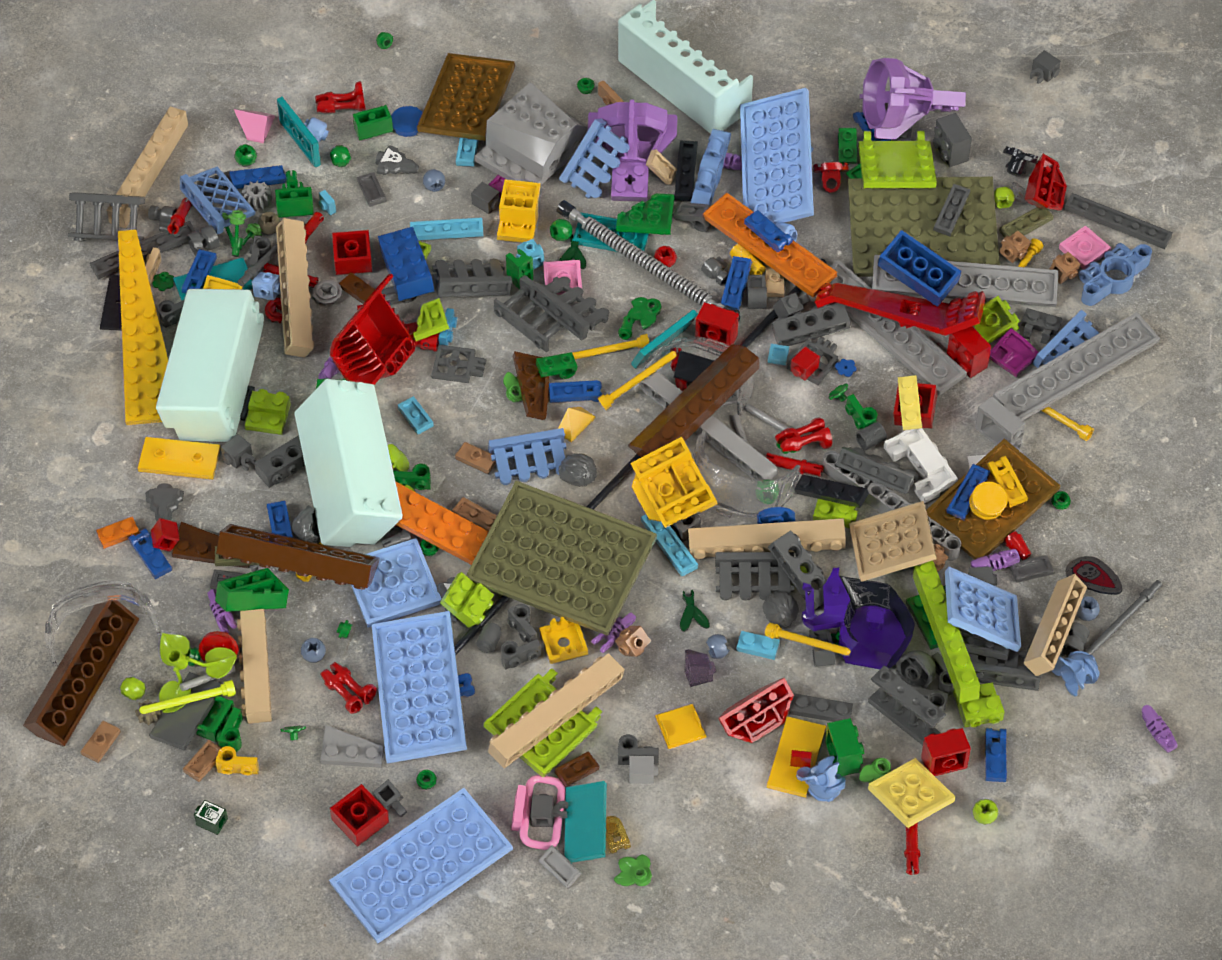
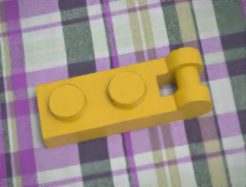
(1008, 481)

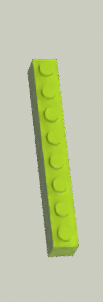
(947, 636)

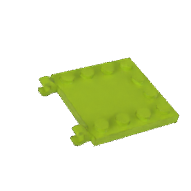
(897, 163)
(559, 743)

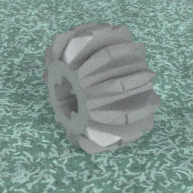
(257, 195)

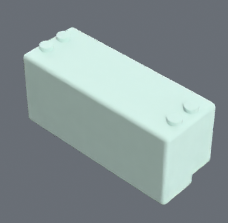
(676, 75)
(210, 364)
(348, 463)

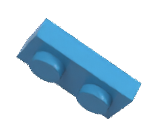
(447, 335)

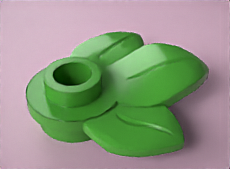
(512, 386)
(871, 772)
(632, 869)

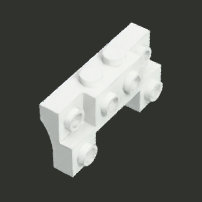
(927, 461)

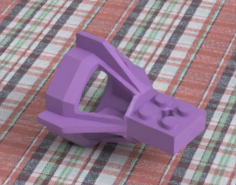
(909, 98)
(645, 129)

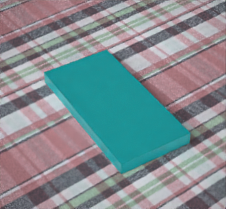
(298, 132)
(638, 239)
(228, 271)
(664, 338)
(585, 822)

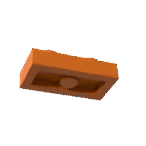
(117, 532)

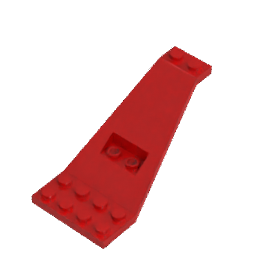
(908, 310)

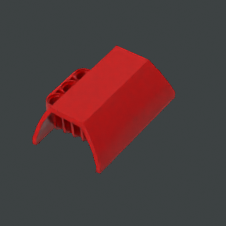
(373, 341)

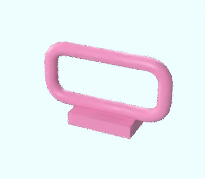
(522, 810)

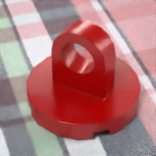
(831, 171)
(216, 640)

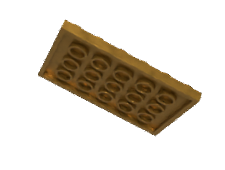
(465, 96)
(983, 536)

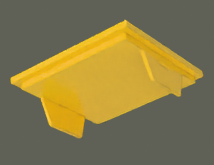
(680, 726)

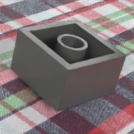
(952, 140)

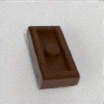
(356, 287)
(577, 769)

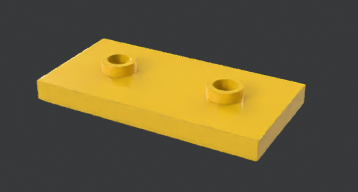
(179, 458)

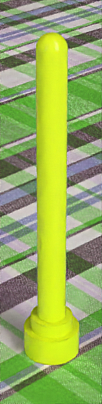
(226, 689)

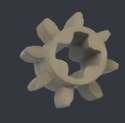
(147, 718)

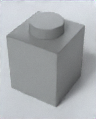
(642, 769)

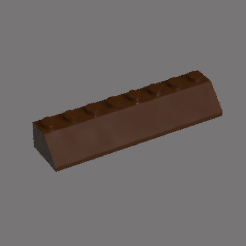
(698, 400)
(297, 556)
(81, 672)

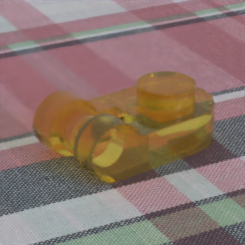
(614, 829)

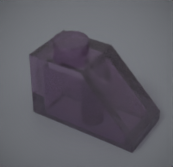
(698, 668)

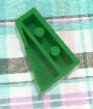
(252, 592)

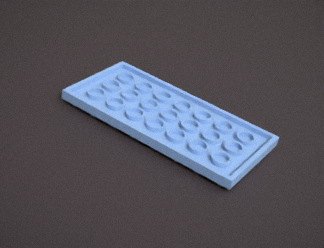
(777, 156)
(418, 687)
(420, 865)

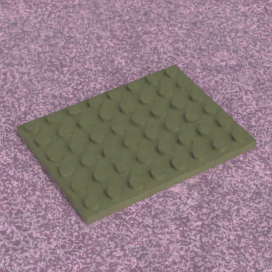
(883, 212)
(561, 557)

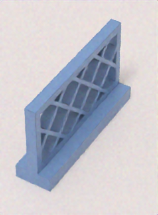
(204, 203)

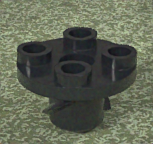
(1018, 161)

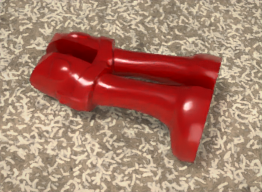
(330, 101)
(791, 440)
(342, 676)

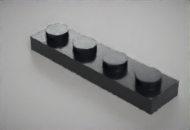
(685, 170)
(831, 491)

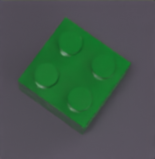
(844, 746)

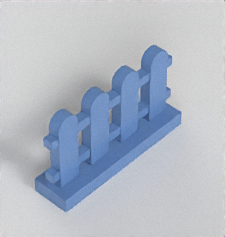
(588, 145)
(1066, 334)
(527, 444)

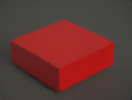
(800, 758)

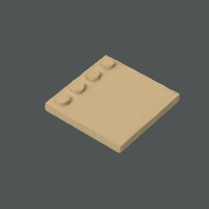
(892, 541)

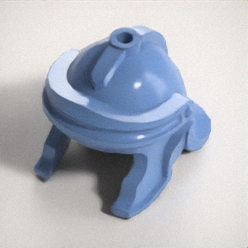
(1077, 670)
(823, 779)

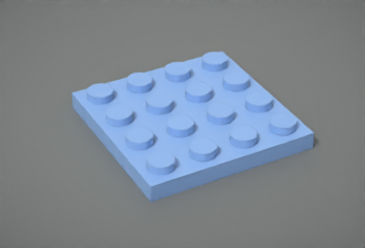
(399, 584)
(982, 609)

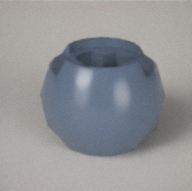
(434, 180)
(1087, 614)
(313, 644)
(717, 646)

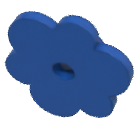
(846, 367)

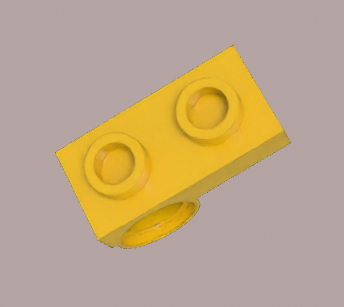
(240, 765)

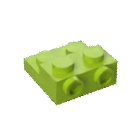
(996, 320)
(267, 412)
(830, 510)
(467, 600)
(982, 710)

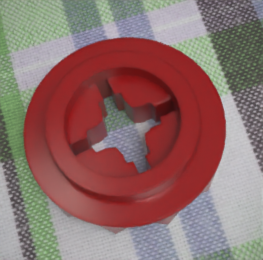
(270, 310)

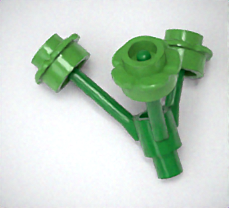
(238, 218)

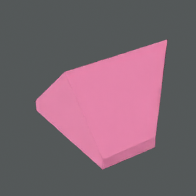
(255, 124)

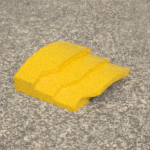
(671, 484)

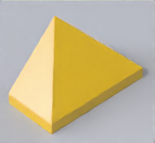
(575, 421)

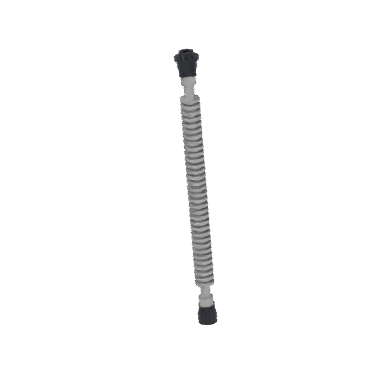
(639, 256)

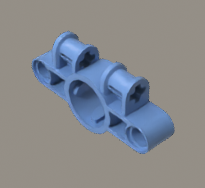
(711, 167)
(1121, 258)

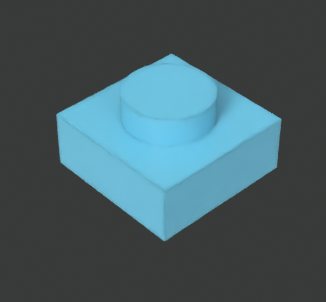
(327, 202)
(778, 354)

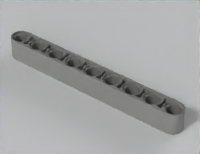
(717, 434)
(886, 498)

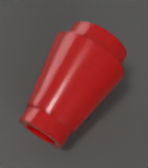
(1017, 542)

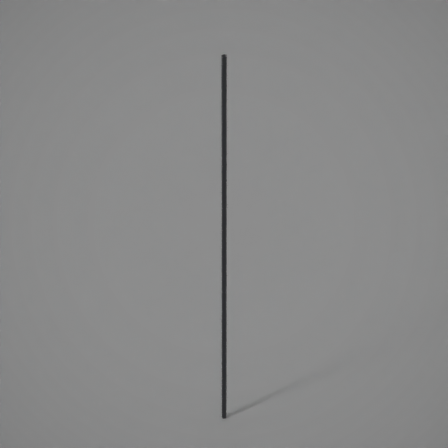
(607, 489)

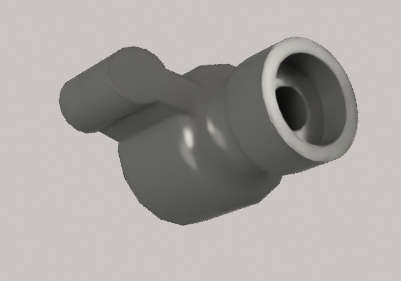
(163, 214)
(714, 269)

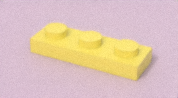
(909, 402)

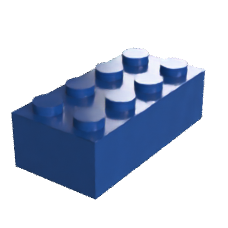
(406, 263)
(919, 268)

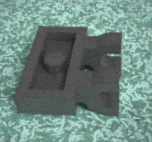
(1042, 322)

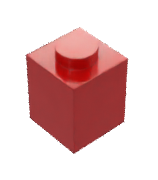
(805, 363)
(165, 534)

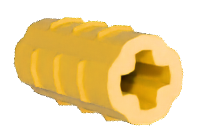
(757, 267)

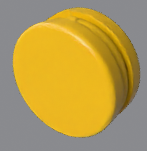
(988, 500)

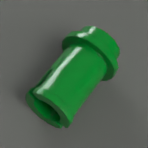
(625, 331)

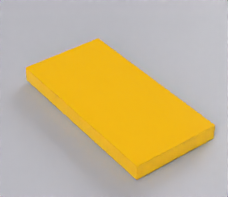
(798, 736)

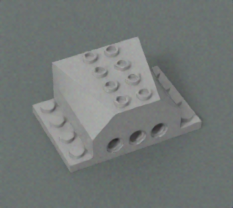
(530, 138)

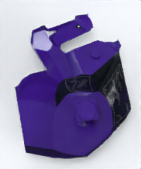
(870, 619)

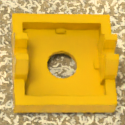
(563, 629)

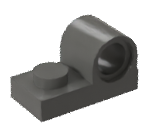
(694, 213)
(820, 656)
(630, 740)

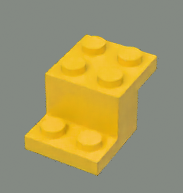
(518, 211)

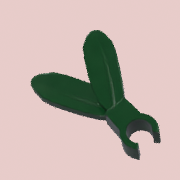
(574, 252)
(692, 612)

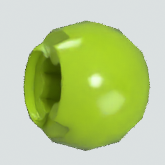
(1003, 197)
(132, 688)
(980, 807)

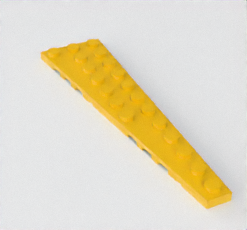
(142, 338)

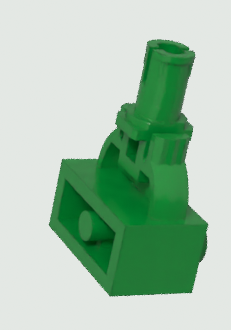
(294, 199)

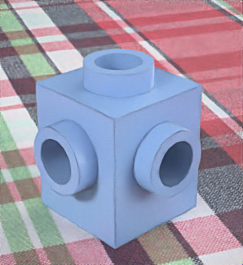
(266, 285)

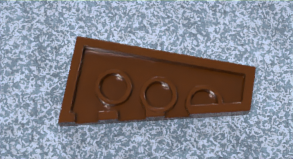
(532, 386)
(196, 544)

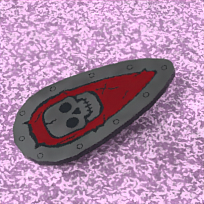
(1095, 575)

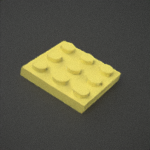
(911, 792)

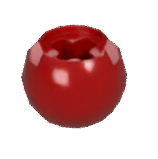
(666, 255)

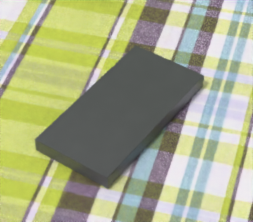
(180, 726)

